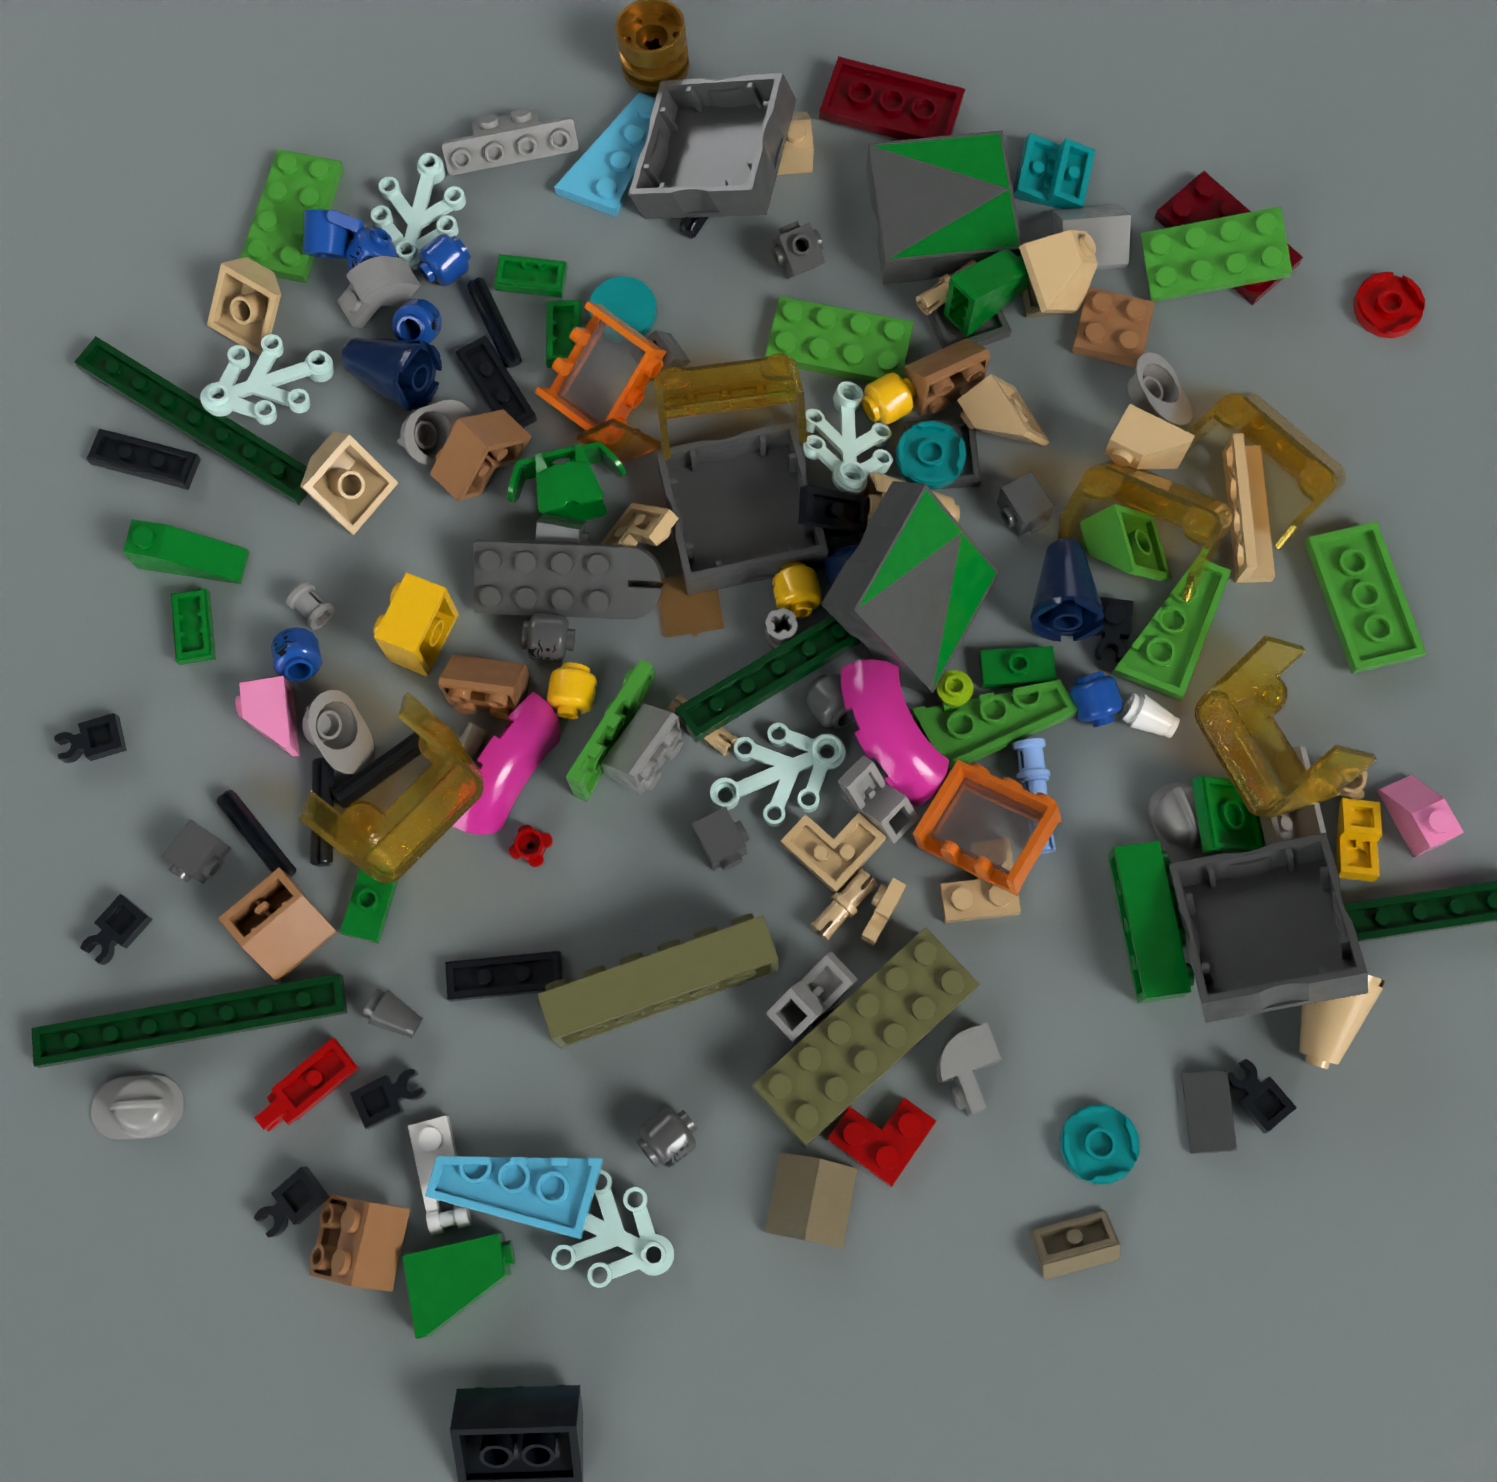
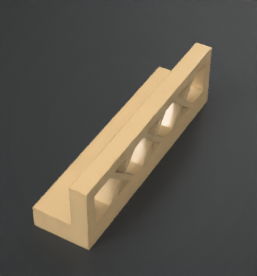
(1249, 510)

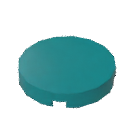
(629, 301)
(930, 454)
(1099, 1144)

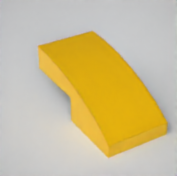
(1357, 839)

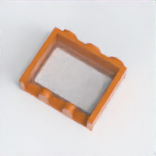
(604, 371)
(987, 825)

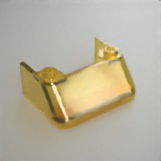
(729, 388)
(1316, 471)
(1201, 517)
(1252, 748)
(394, 840)

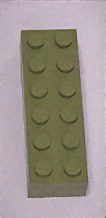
(659, 980)
(865, 1037)

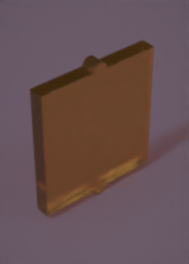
(620, 439)
(688, 613)

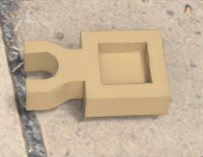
(885, 901)

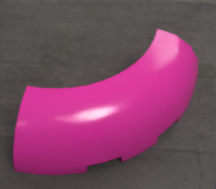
(890, 731)
(510, 763)

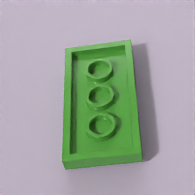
(277, 230)
(1216, 254)
(839, 340)
(1364, 597)

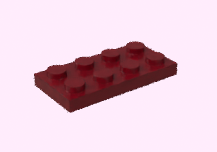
(890, 102)
(1208, 200)

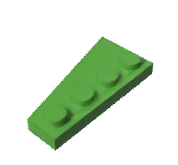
(1173, 639)
(621, 710)
(993, 720)

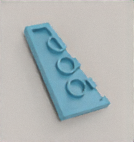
(607, 168)
(531, 1191)

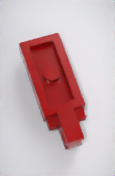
(307, 1085)

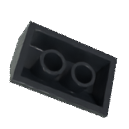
(518, 1434)

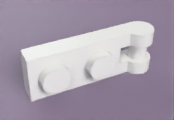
(428, 1141)

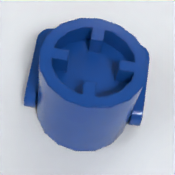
(328, 233)

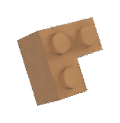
(475, 450)

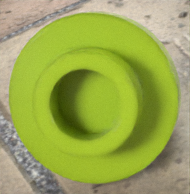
(954, 688)

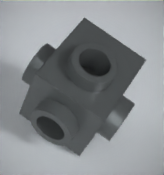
(793, 260)

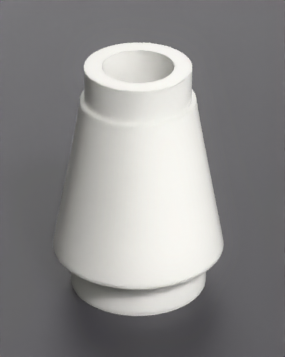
(1148, 716)

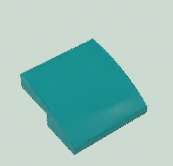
(1053, 172)

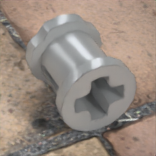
(310, 605)
(776, 620)

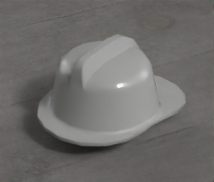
(1158, 391)
(428, 429)
(338, 732)
(1176, 822)
(137, 1107)

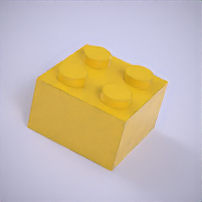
(415, 623)

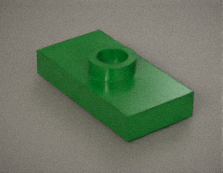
(530, 275)
(560, 321)
(193, 626)
(1017, 666)
(368, 908)

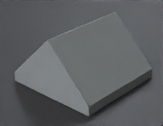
(1106, 225)

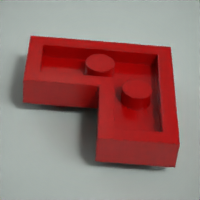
(884, 1150)

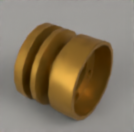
(652, 43)

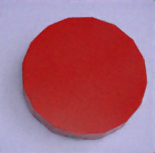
(1388, 305)

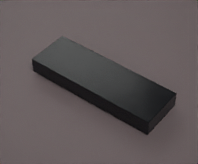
(495, 381)
(143, 459)
(502, 975)

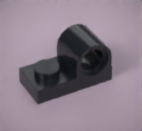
(833, 510)

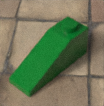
(183, 553)

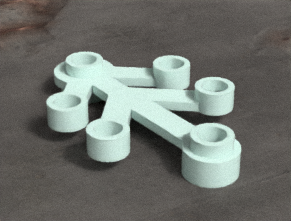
(418, 215)
(264, 384)
(847, 473)
(783, 769)
(611, 1234)

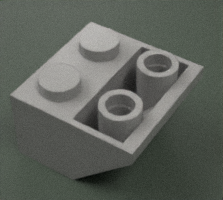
(643, 749)

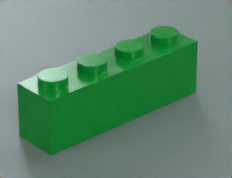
(1150, 922)

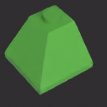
(1126, 541)

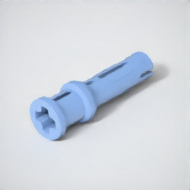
(1033, 772)

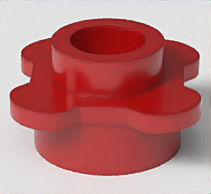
(527, 835)

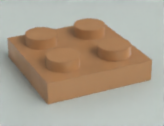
(1113, 327)

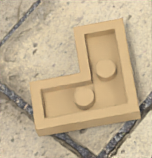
(641, 525)
(833, 859)
(976, 901)

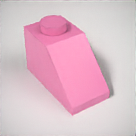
(270, 710)
(1419, 814)

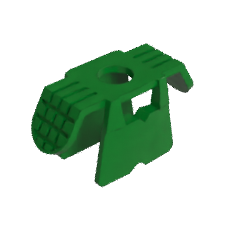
(569, 487)

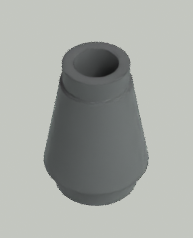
(391, 1013)

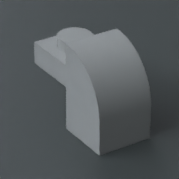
(377, 283)
(876, 800)
(812, 997)
(961, 1057)

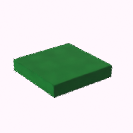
(1224, 818)

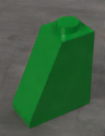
(984, 290)
(453, 1278)

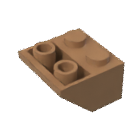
(946, 375)
(484, 685)
(277, 924)
(359, 1243)

